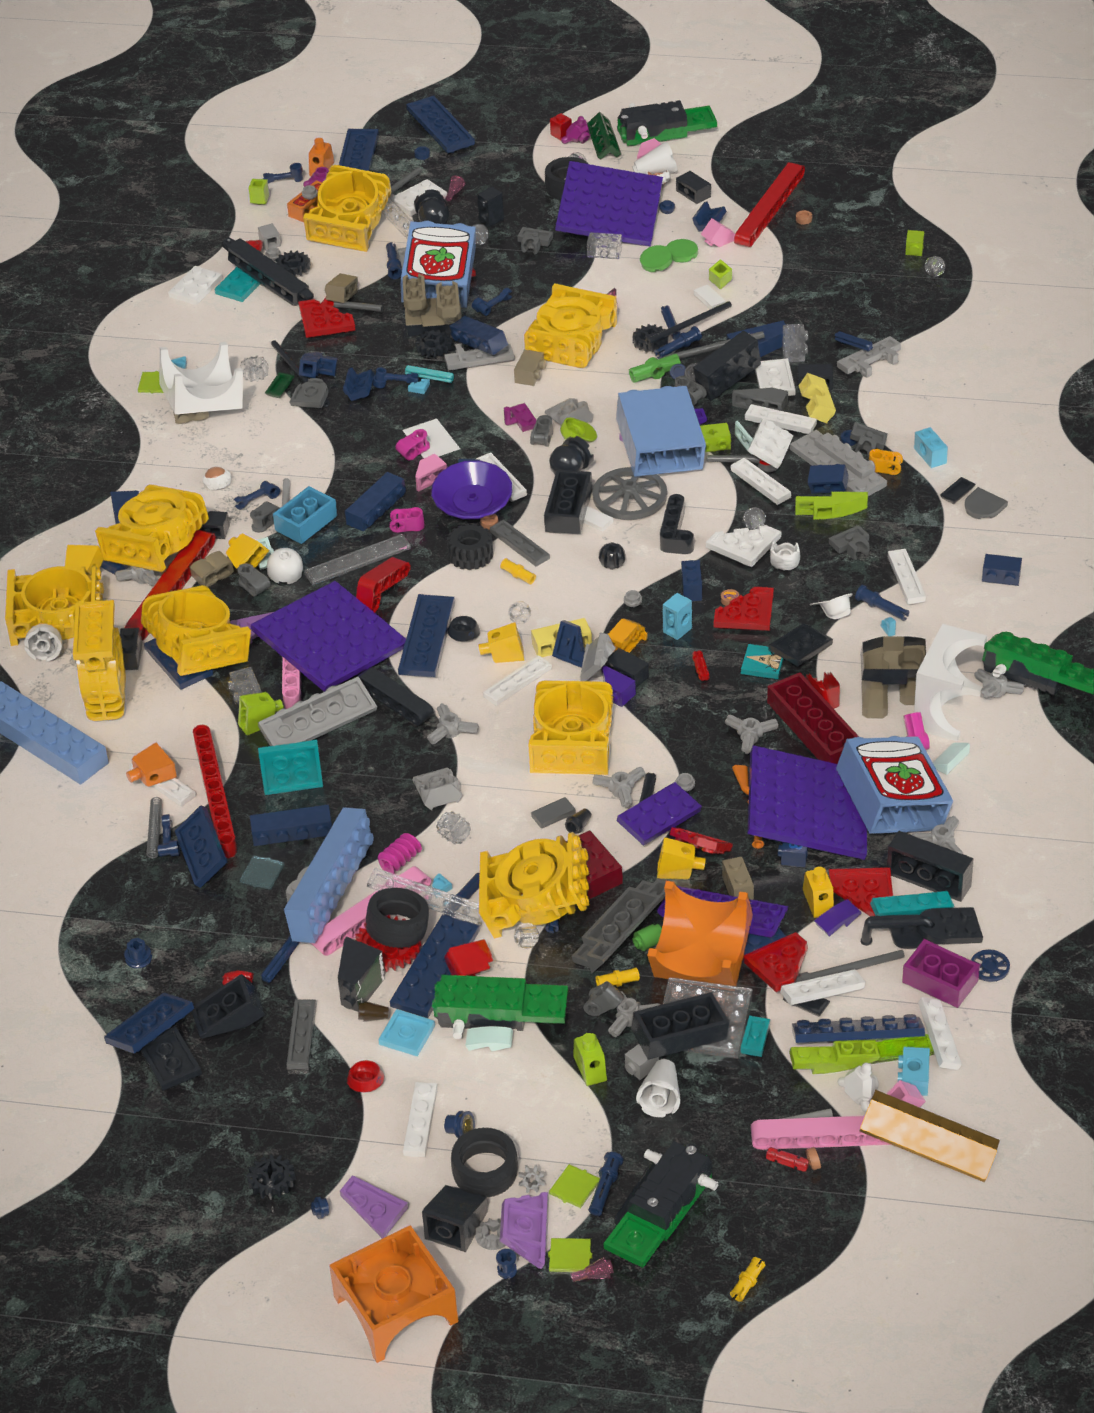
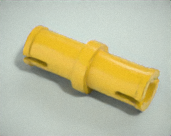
(518, 571)
(619, 977)
(747, 1279)

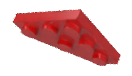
(323, 319)
(747, 611)
(707, 843)
(861, 885)
(779, 961)

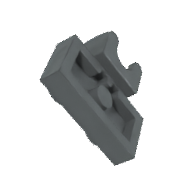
(534, 238)
(867, 438)
(852, 540)

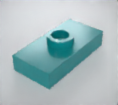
(755, 1036)

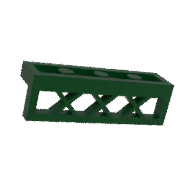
(606, 133)

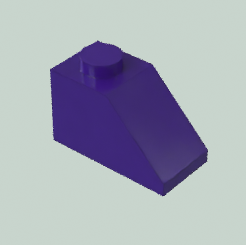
(622, 686)

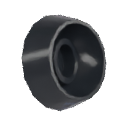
(463, 628)

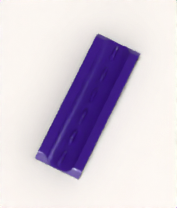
(765, 916)

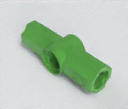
(653, 368)

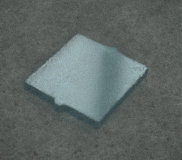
(261, 872)

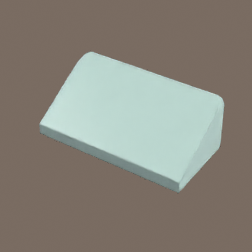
(743, 436)
(951, 757)

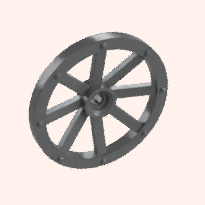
(629, 490)

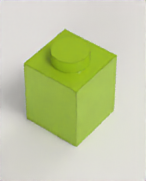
(258, 191)
(914, 243)
(720, 274)

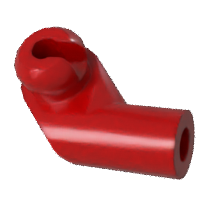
(231, 975)

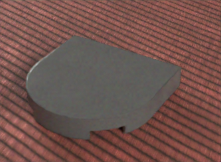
(310, 394)
(984, 504)

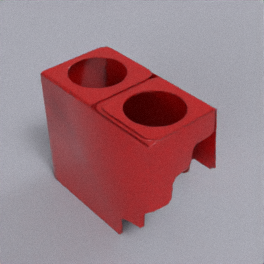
(830, 688)
(468, 958)

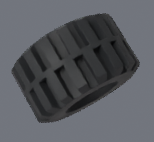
(470, 546)

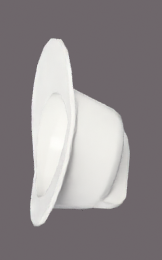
(836, 607)

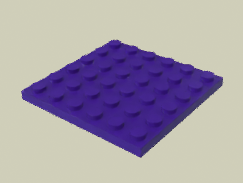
(609, 202)
(329, 635)
(803, 804)

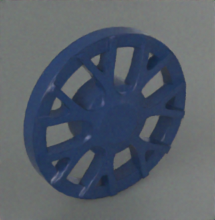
(990, 965)

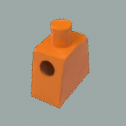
(320, 156)
(152, 766)

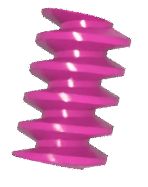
(399, 853)

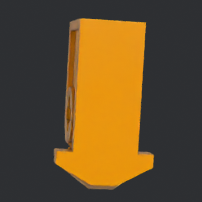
(627, 634)

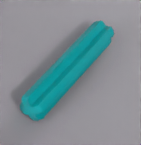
(430, 374)

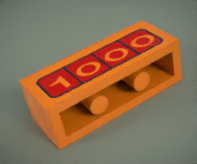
(299, 205)

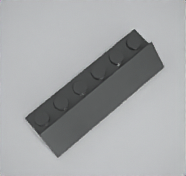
(618, 923)

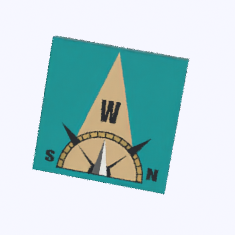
(761, 662)

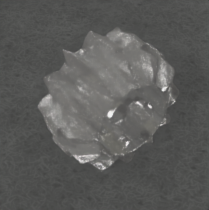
(254, 368)
(453, 827)

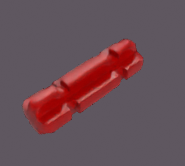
(700, 665)
(787, 1159)

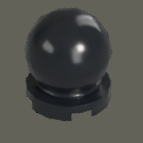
(431, 207)
(571, 455)

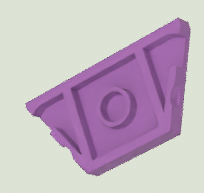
(525, 1226)

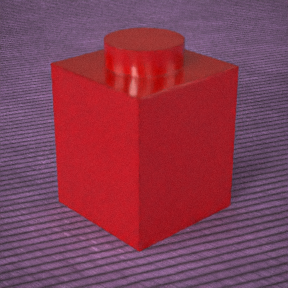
(559, 125)

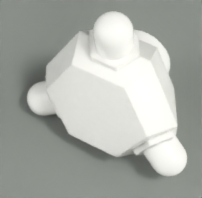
(860, 1085)

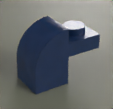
(315, 363)

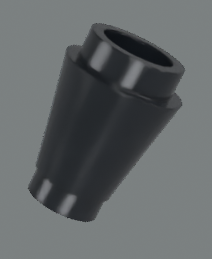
(577, 821)

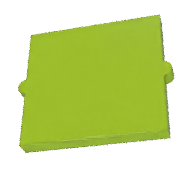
(150, 383)
(574, 1186)
(569, 1254)

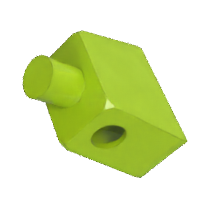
(256, 708)
(586, 1051)

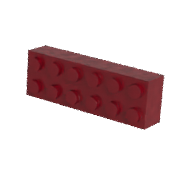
(810, 717)

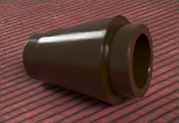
(371, 1012)

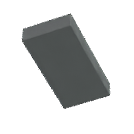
(553, 812)

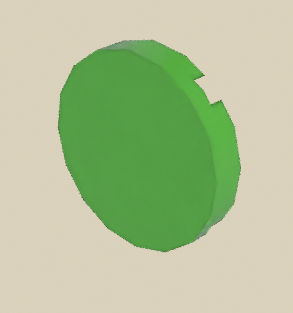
(683, 250)
(656, 258)

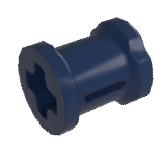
(506, 1263)

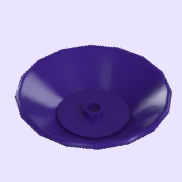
(471, 489)

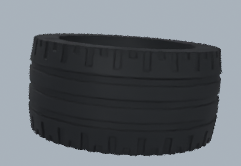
(556, 175)
(397, 902)
(484, 1141)

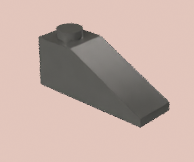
(764, 397)

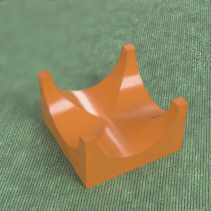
(701, 938)
(392, 1287)

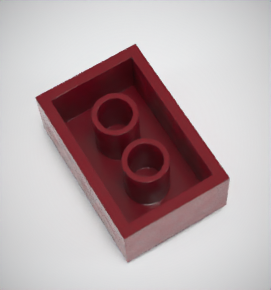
(603, 868)

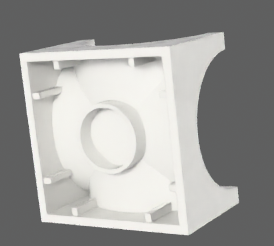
(201, 388)
(941, 680)

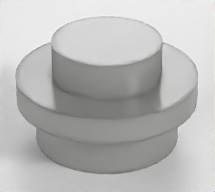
(309, 192)
(272, 253)
(632, 598)
(685, 781)

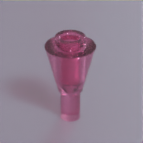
(456, 185)
(598, 1270)

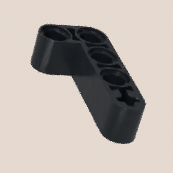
(671, 536)

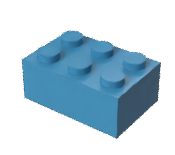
(305, 514)

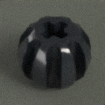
(612, 555)

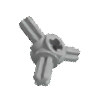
(138, 574)
(997, 686)
(450, 725)
(750, 730)
(620, 784)
(942, 834)
(625, 1014)

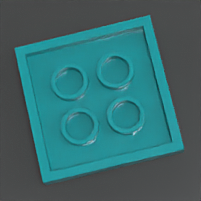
(290, 767)

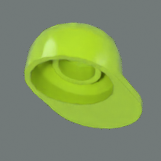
(575, 427)

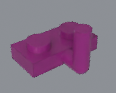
(521, 416)

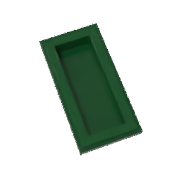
(279, 385)

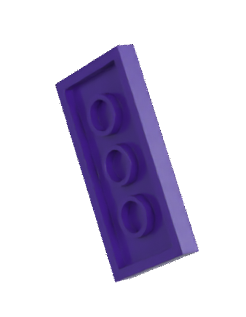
(658, 813)

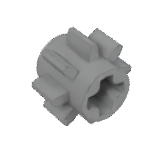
(527, 1174)

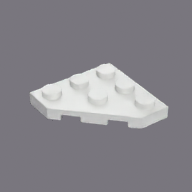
(744, 544)

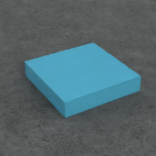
(406, 1032)

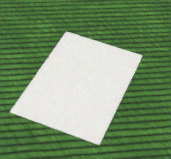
(438, 437)

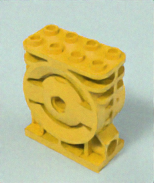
(347, 207)
(571, 325)
(153, 527)
(48, 599)
(195, 629)
(99, 660)
(571, 727)
(546, 873)

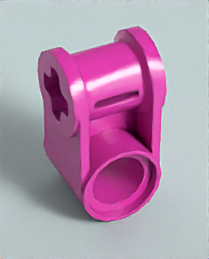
(412, 446)
(408, 520)

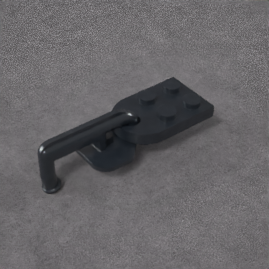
(934, 924)

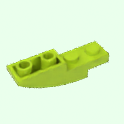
(832, 506)
(835, 1058)

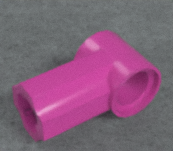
(915, 728)

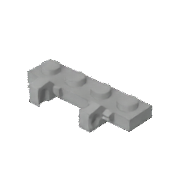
(476, 357)
(860, 360)

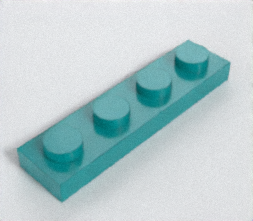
(910, 904)

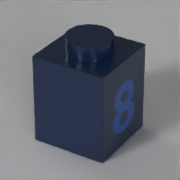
(793, 854)

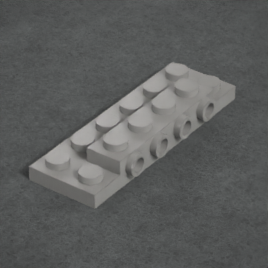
(829, 450)
(318, 714)

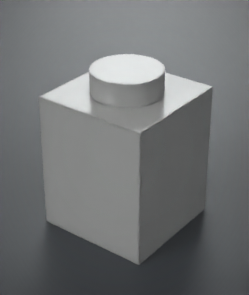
(269, 236)
(637, 1063)

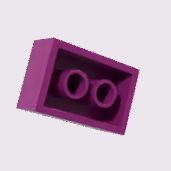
(940, 973)

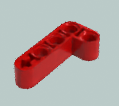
(380, 579)

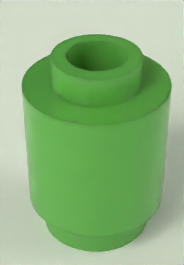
(647, 937)

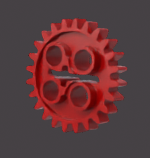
(391, 956)

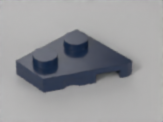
(569, 644)

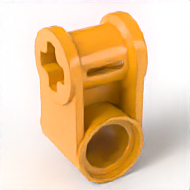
(884, 461)

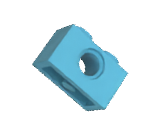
(930, 447)
(677, 616)
(915, 1068)

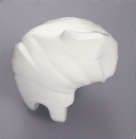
(784, 556)

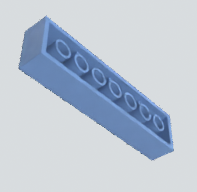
(49, 736)
(328, 875)

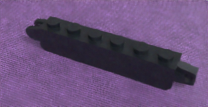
(266, 271)

